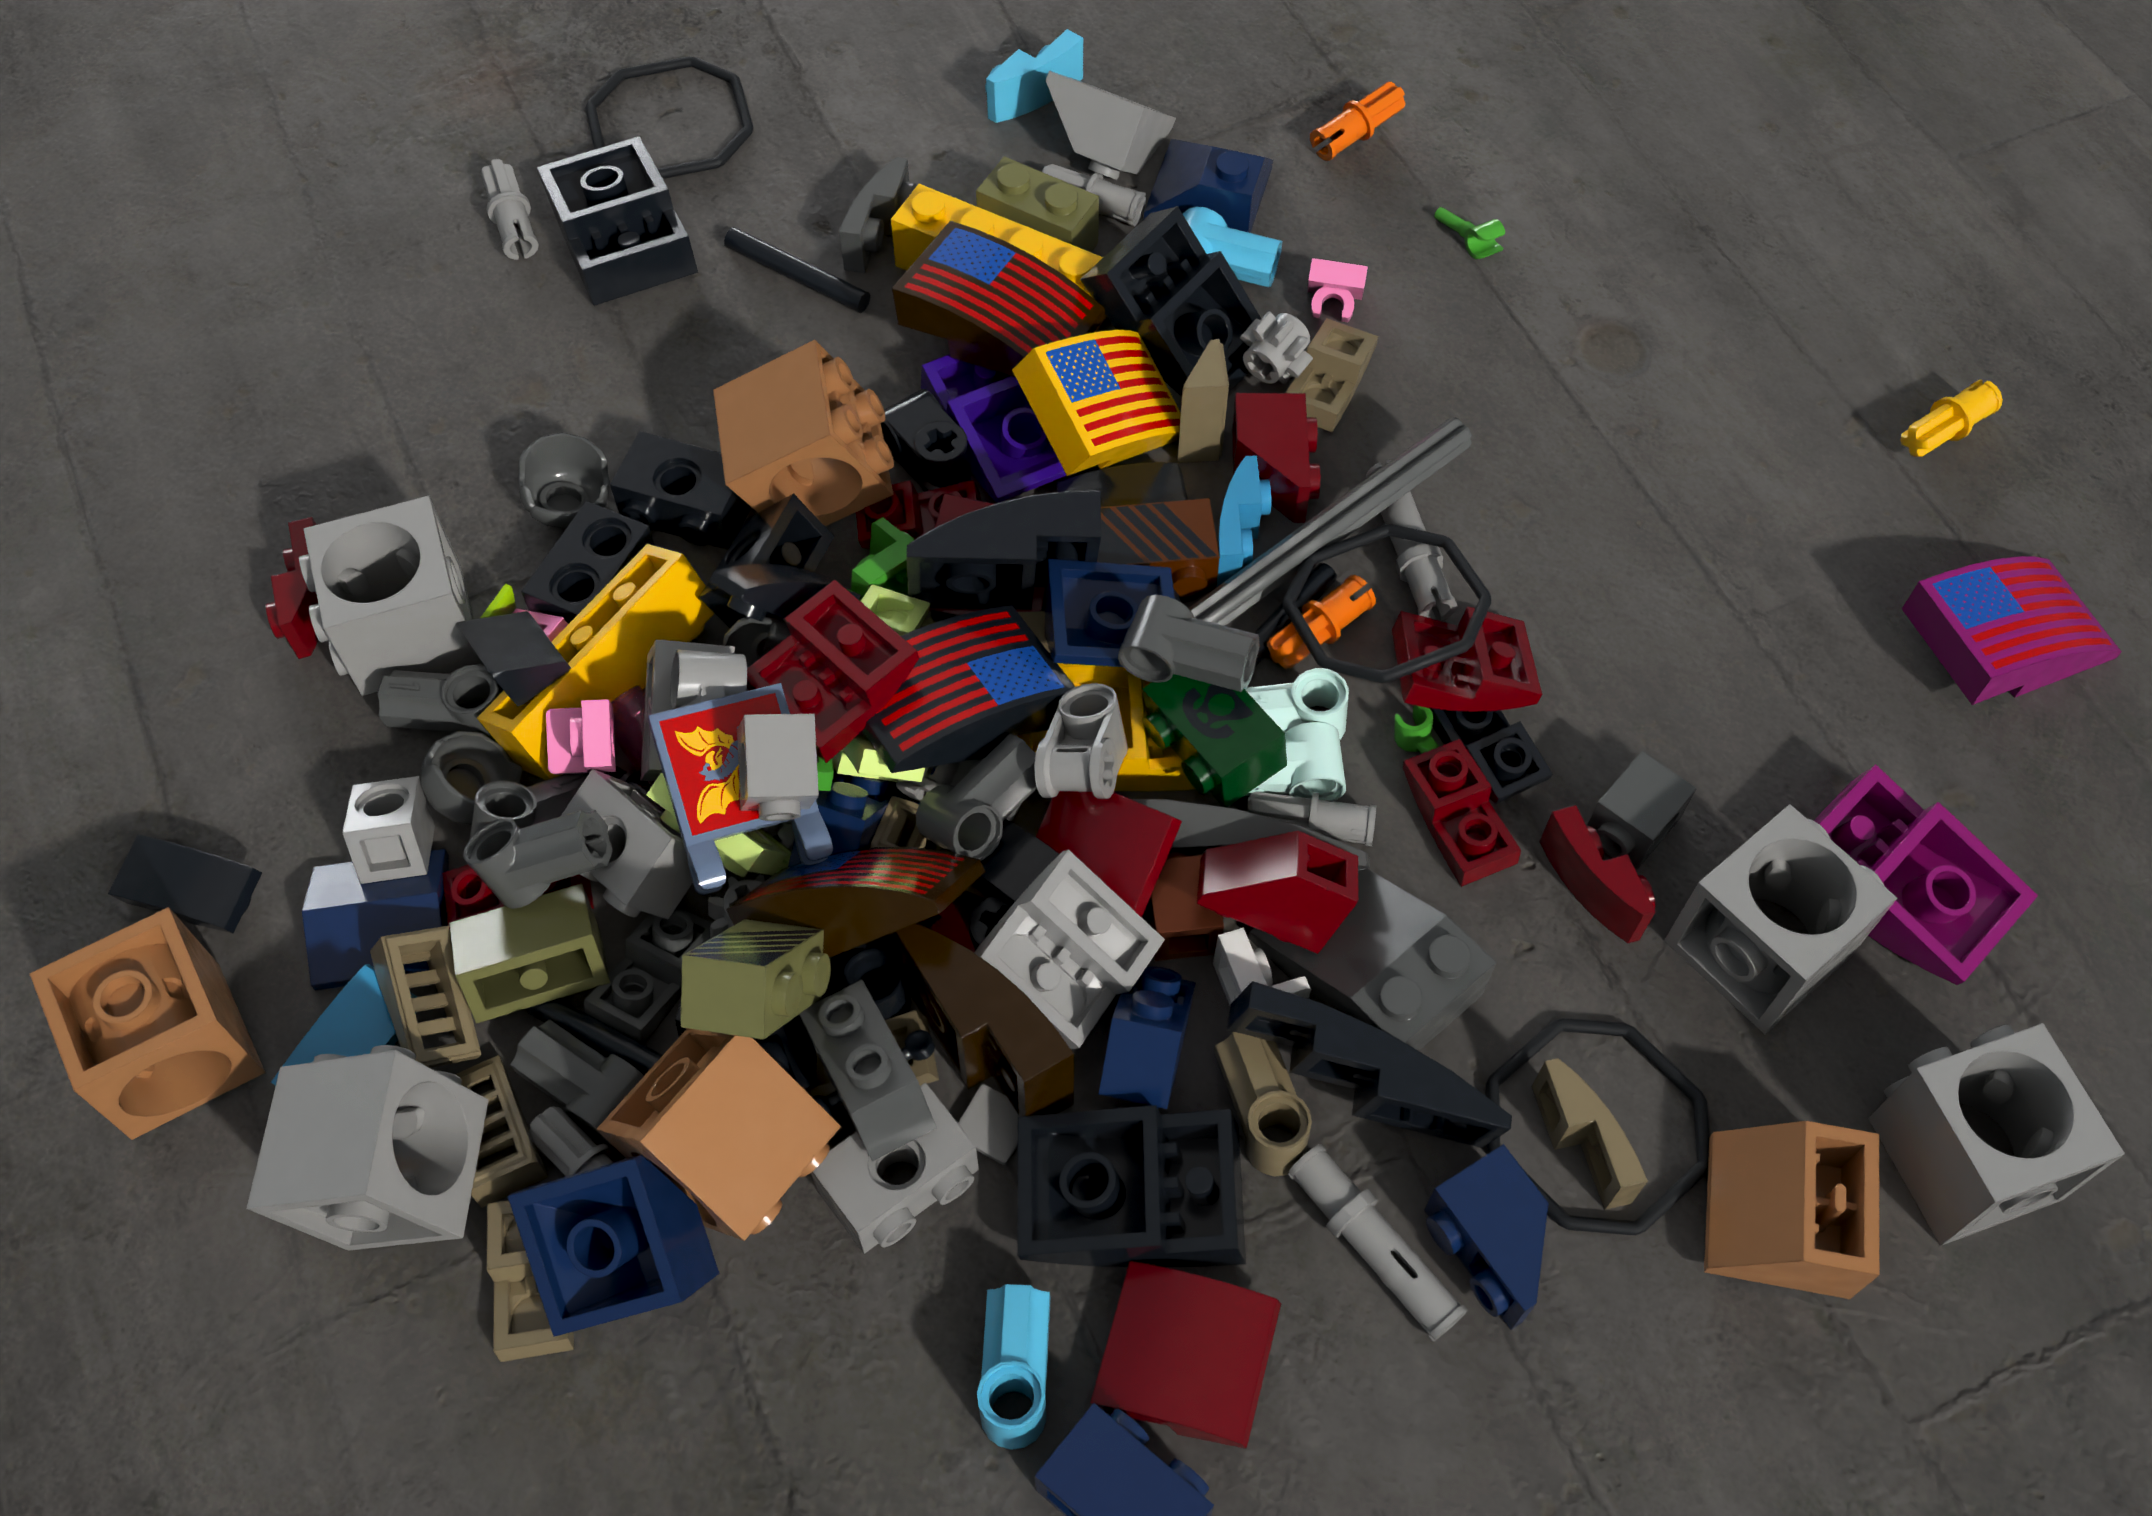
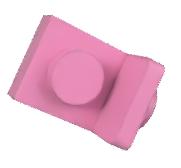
(581, 738)

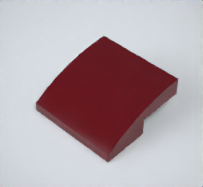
(836, 666)
(1487, 677)
(1114, 839)
(1187, 1353)

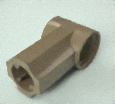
(1264, 1098)

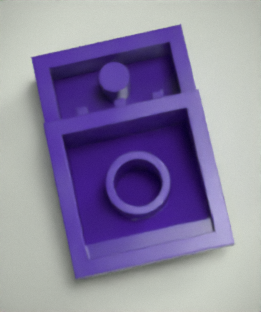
(1003, 434)

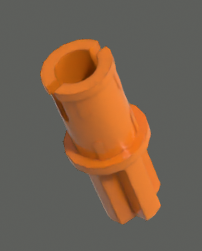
(1358, 120)
(1325, 620)

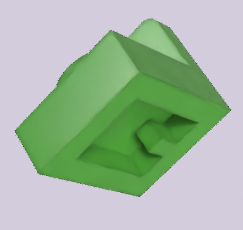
(886, 562)

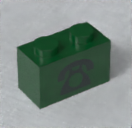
(1217, 733)

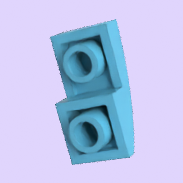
(1021, 80)

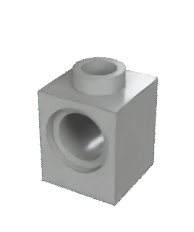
(777, 765)
(389, 830)

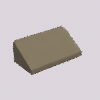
(1204, 407)

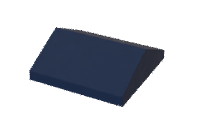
(1094, 605)
(349, 917)

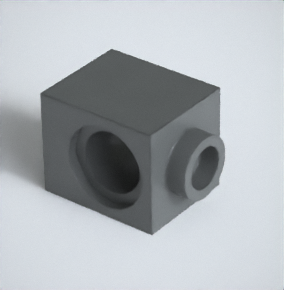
(1640, 809)

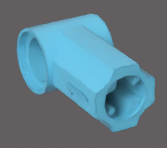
(1248, 254)
(1015, 1361)

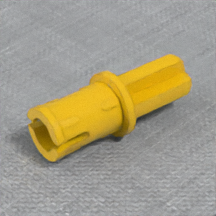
(1952, 418)

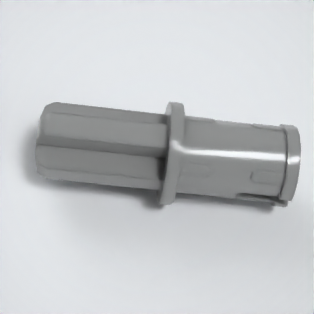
(1114, 200)
(509, 209)
(1330, 818)
(567, 1143)

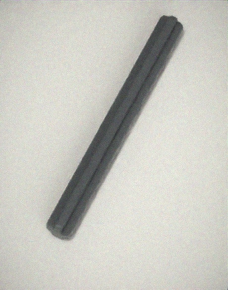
(1334, 523)

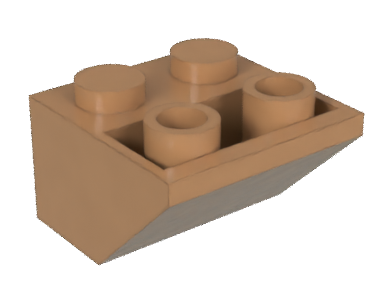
(1794, 1207)

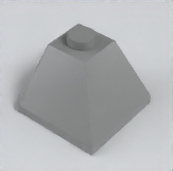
(1108, 127)

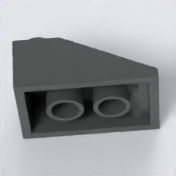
(1390, 964)

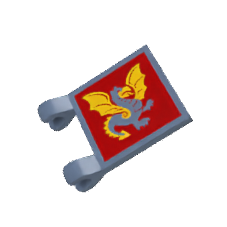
(702, 777)

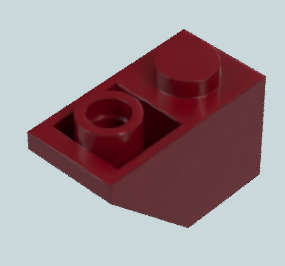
(1281, 438)
(1282, 886)

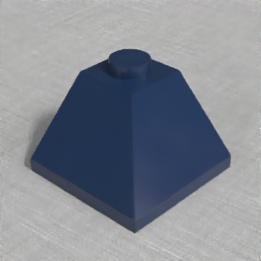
(1213, 179)
(612, 1244)

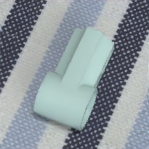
(1290, 702)
(1312, 764)

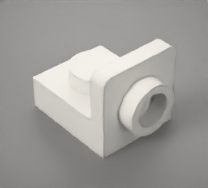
(1240, 965)

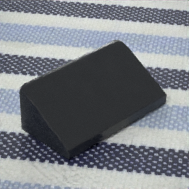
(515, 653)

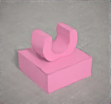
(1337, 281)

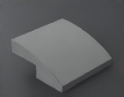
(1071, 946)

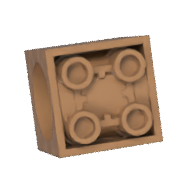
(804, 432)
(146, 1024)
(723, 1128)

